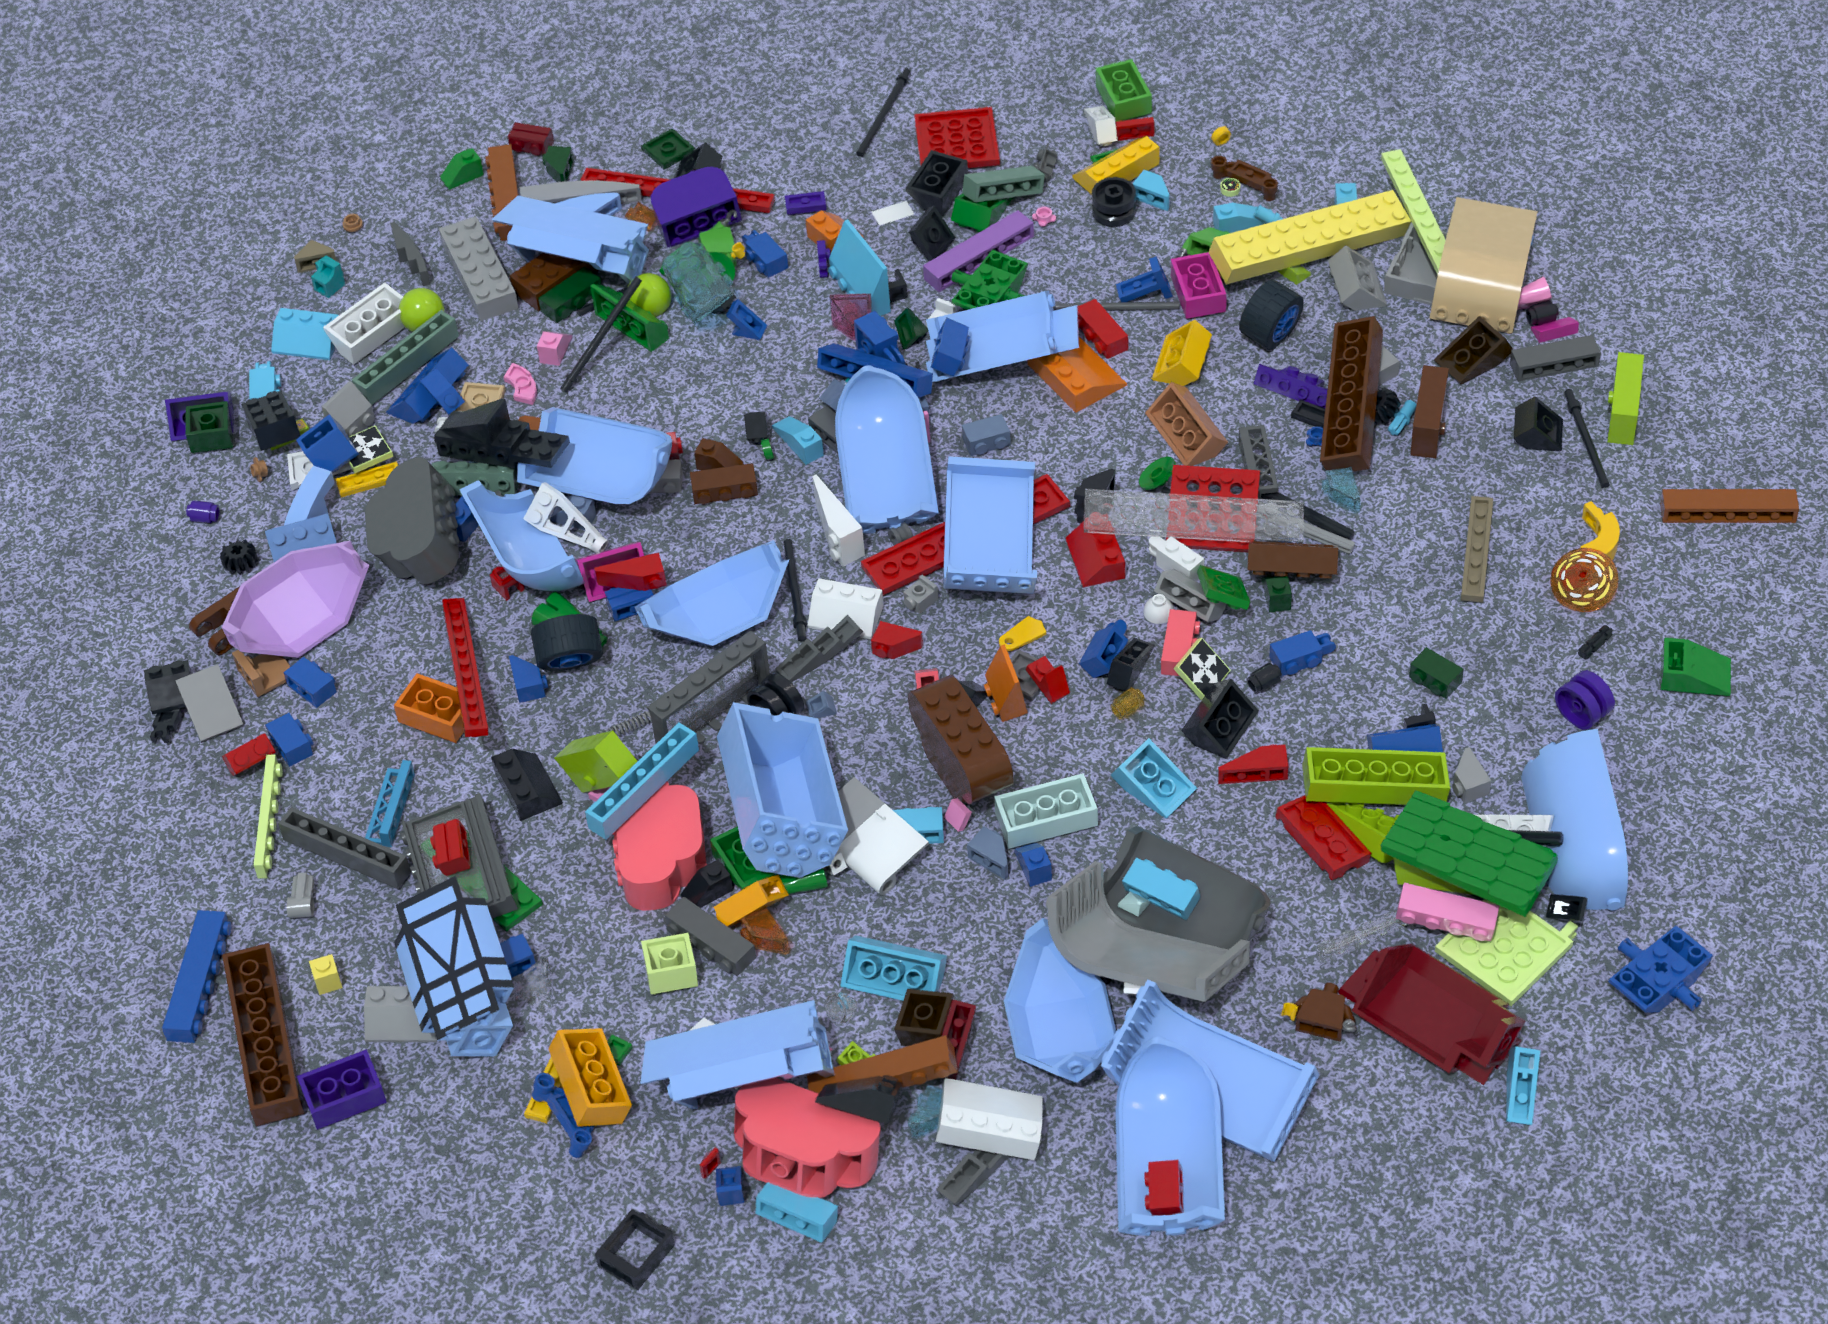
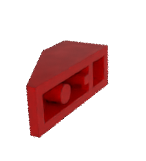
(636, 573)
(1259, 765)

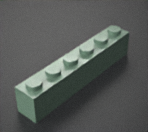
(406, 357)

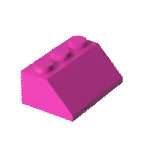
(588, 563)

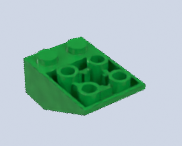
(1694, 668)

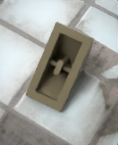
(310, 254)

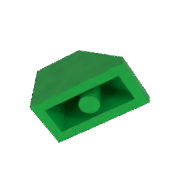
(462, 169)

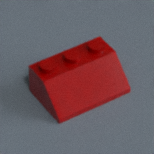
(1095, 556)

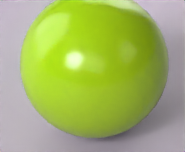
(652, 294)
(418, 307)

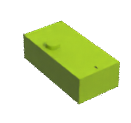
(1625, 398)
(596, 761)

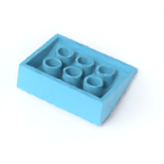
(859, 268)

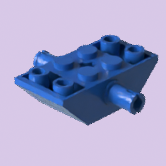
(1662, 971)

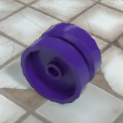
(1584, 699)

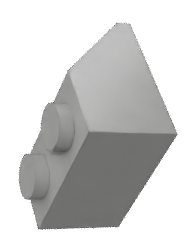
(350, 409)

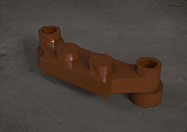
(1245, 174)

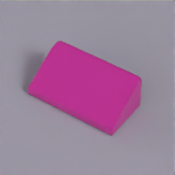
(1555, 329)

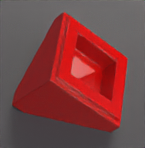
(709, 1162)

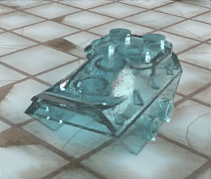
(697, 280)

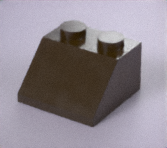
(922, 1016)

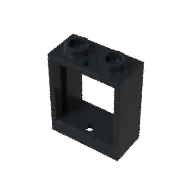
(621, 1269)

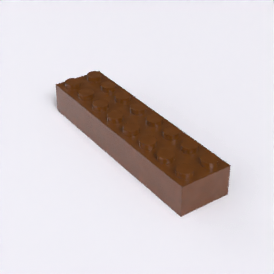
(1352, 394)
(262, 1034)

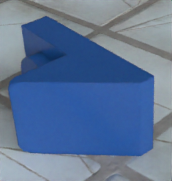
(747, 322)
(729, 1186)

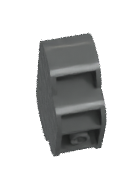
(414, 523)

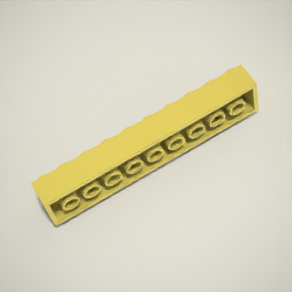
(1309, 236)

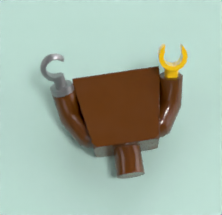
(1321, 1013)

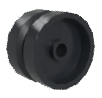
(1113, 202)
(777, 695)

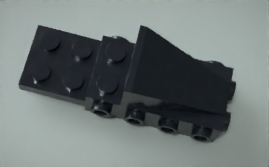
(492, 438)

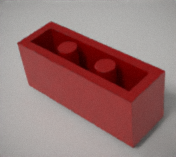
(1101, 329)

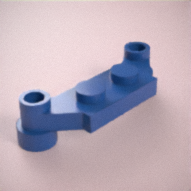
(556, 1099)

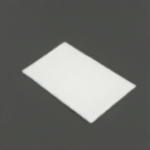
(892, 213)

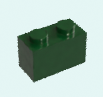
(1436, 673)

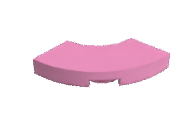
(522, 382)

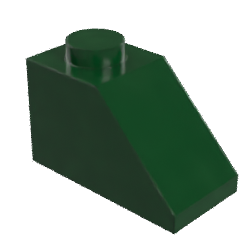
(558, 162)
(1277, 593)

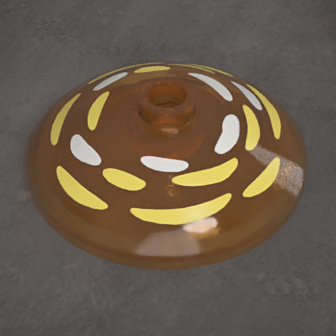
(1588, 592)

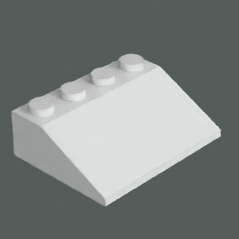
(990, 1119)

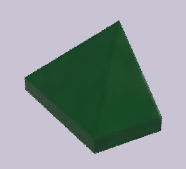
(909, 328)

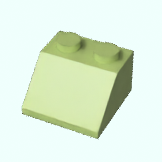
(669, 963)

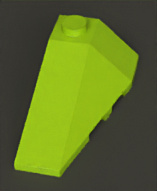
(1367, 824)

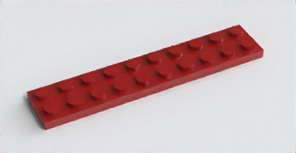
(925, 551)

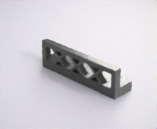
(1249, 456)

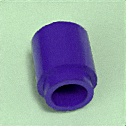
(202, 512)

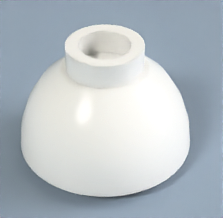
(1157, 609)

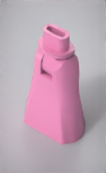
(1534, 293)

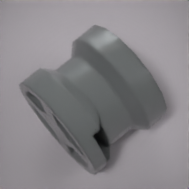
(899, 534)

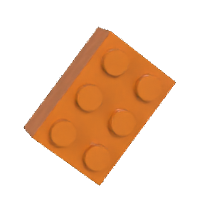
(431, 708)

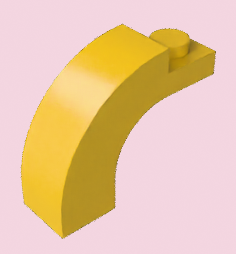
(1604, 526)

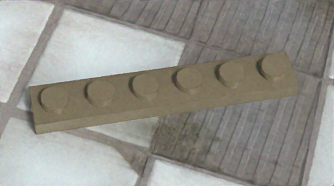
(1477, 549)

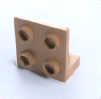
(262, 671)

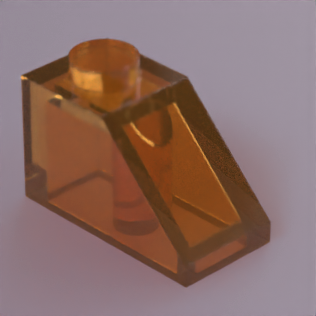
(764, 932)

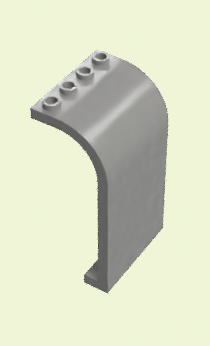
(1105, 946)

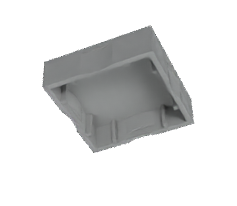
(1411, 271)

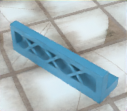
(395, 806)

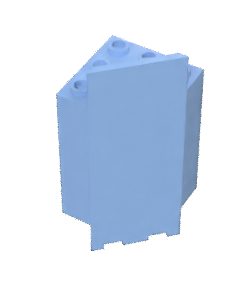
(576, 234)
(739, 1053)

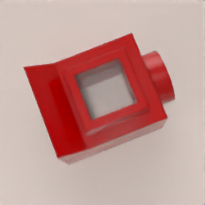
(502, 581)

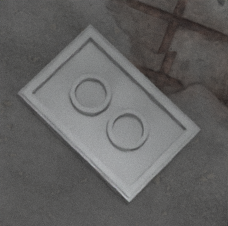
(209, 703)

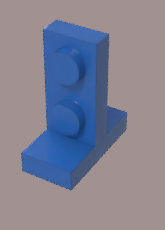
(1145, 283)

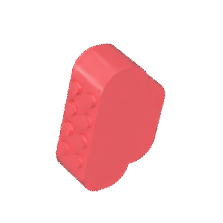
(660, 848)
(802, 1142)

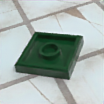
(667, 148)

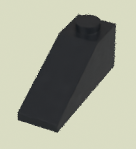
(1128, 664)

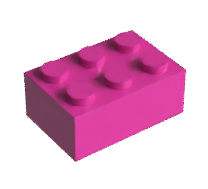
(1198, 285)

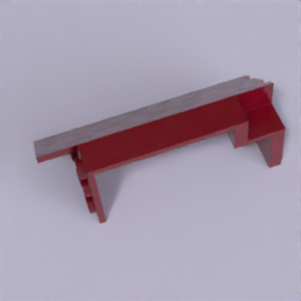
(1434, 1010)

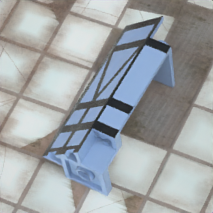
(455, 969)

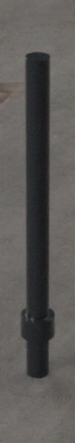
(1575, 408)
(799, 619)

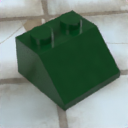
(208, 427)

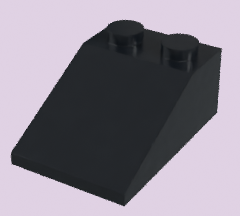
(866, 1097)

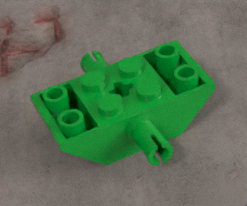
(992, 282)

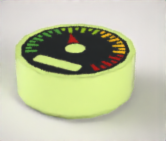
(1230, 187)

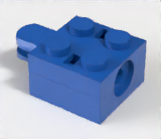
(877, 338)

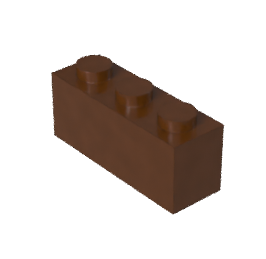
(723, 483)

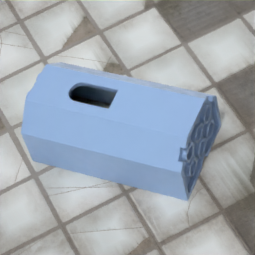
(781, 790)

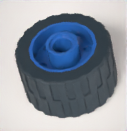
(1271, 314)
(566, 642)

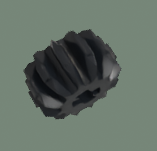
(1386, 405)
(238, 556)

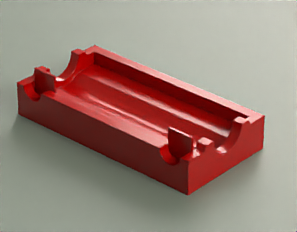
(1323, 836)

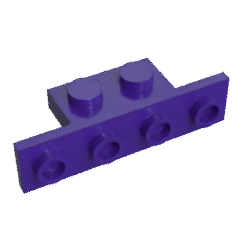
(1292, 384)

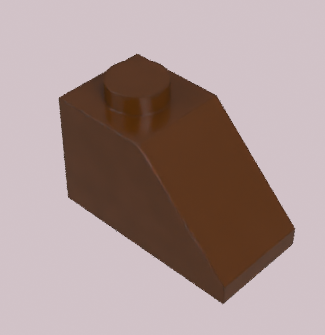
(714, 455)

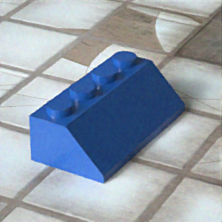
(415, 400)

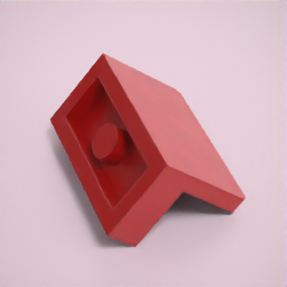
(1134, 128)

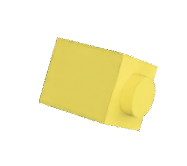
(325, 974)

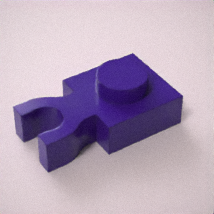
(823, 257)

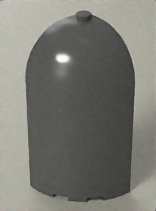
(1228, 905)

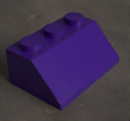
(177, 411)

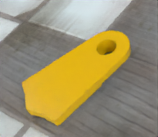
(1023, 633)

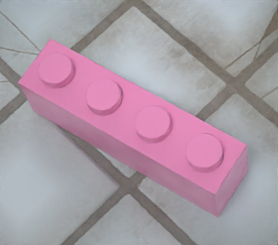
(1447, 912)

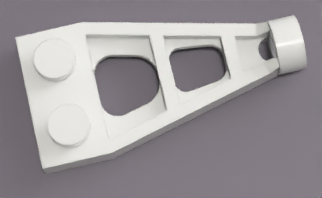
(542, 508)

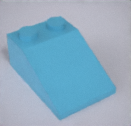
(1154, 779)

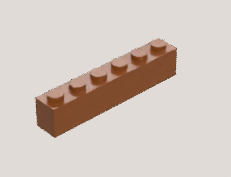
(503, 183)
(1729, 506)
(908, 1064)

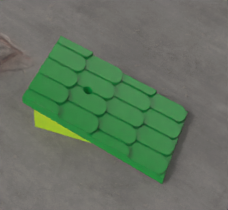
(1462, 854)

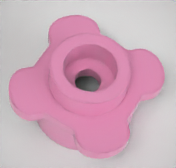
(1043, 216)

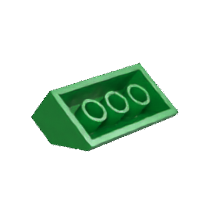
(632, 321)

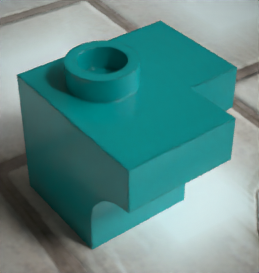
(328, 277)

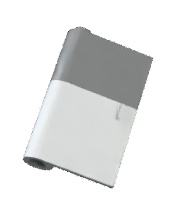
(876, 838)

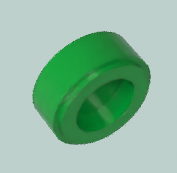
(766, 446)

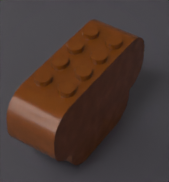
(959, 741)

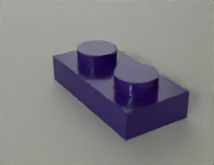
(805, 202)

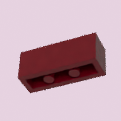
(958, 1029)

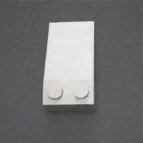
(840, 527)

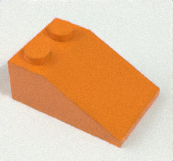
(1004, 687)

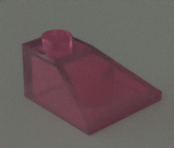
(846, 309)

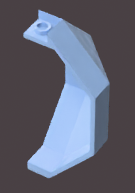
(718, 598)
(1056, 1010)

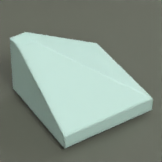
(1134, 903)

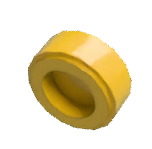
(1221, 136)

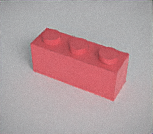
(1178, 638)

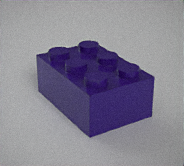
(341, 1089)

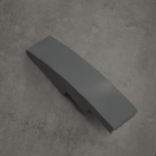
(409, 252)
(820, 650)
(970, 1174)

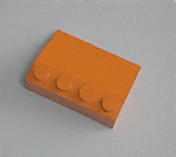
(1077, 376)

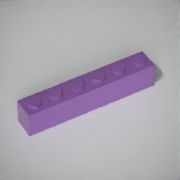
(968, 255)

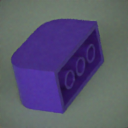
(693, 204)

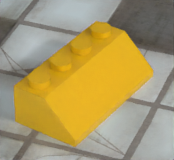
(1123, 163)

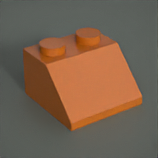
(824, 227)

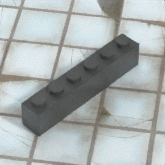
(344, 847)

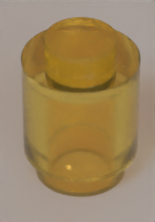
(1127, 703)

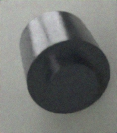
(1542, 313)
(1264, 678)

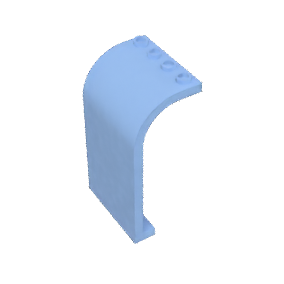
(989, 525)
(1255, 1086)

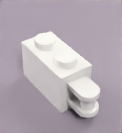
(1174, 555)

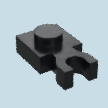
(164, 723)

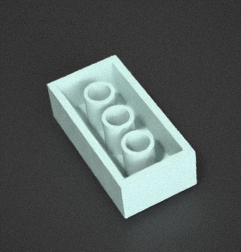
(1046, 811)

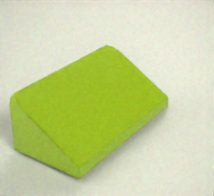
(1295, 273)

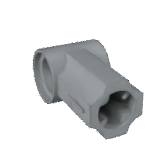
(301, 900)

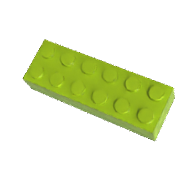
(1373, 775)

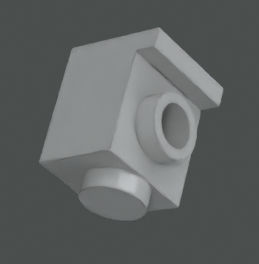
(921, 595)

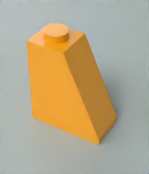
(751, 899)

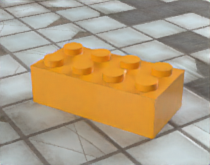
(589, 1077)

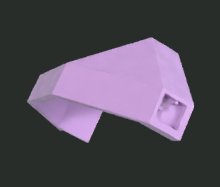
(296, 601)

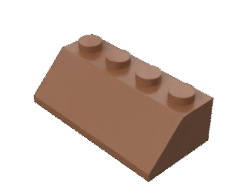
(1185, 425)

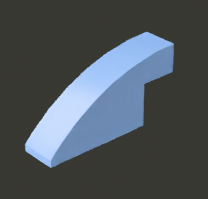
(600, 203)
(310, 496)

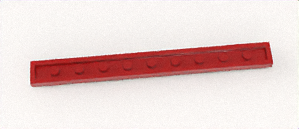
(746, 199)
(465, 668)

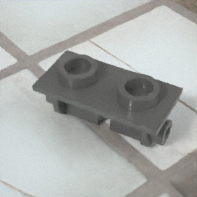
(1046, 162)

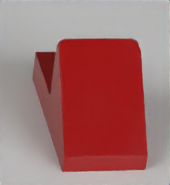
(1049, 679)

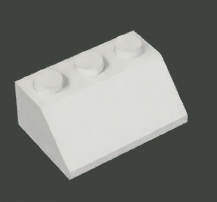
(835, 600)

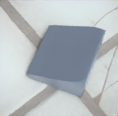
(821, 705)

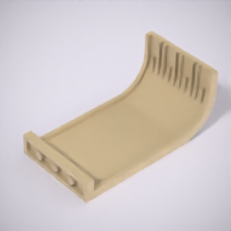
(1483, 264)

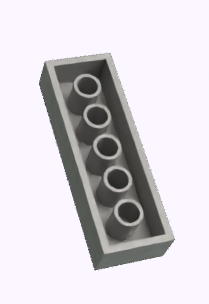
(478, 268)

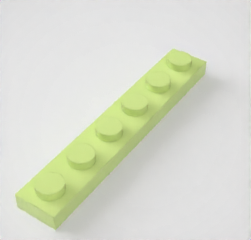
(267, 822)

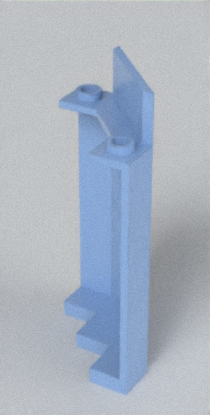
(1010, 332)

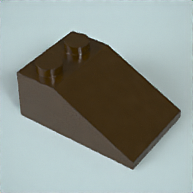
(1474, 351)

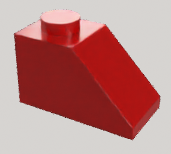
(895, 640)

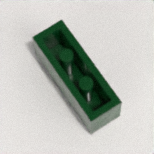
(568, 295)

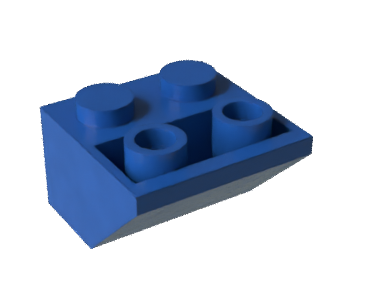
(327, 445)

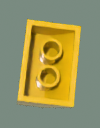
(1183, 354)

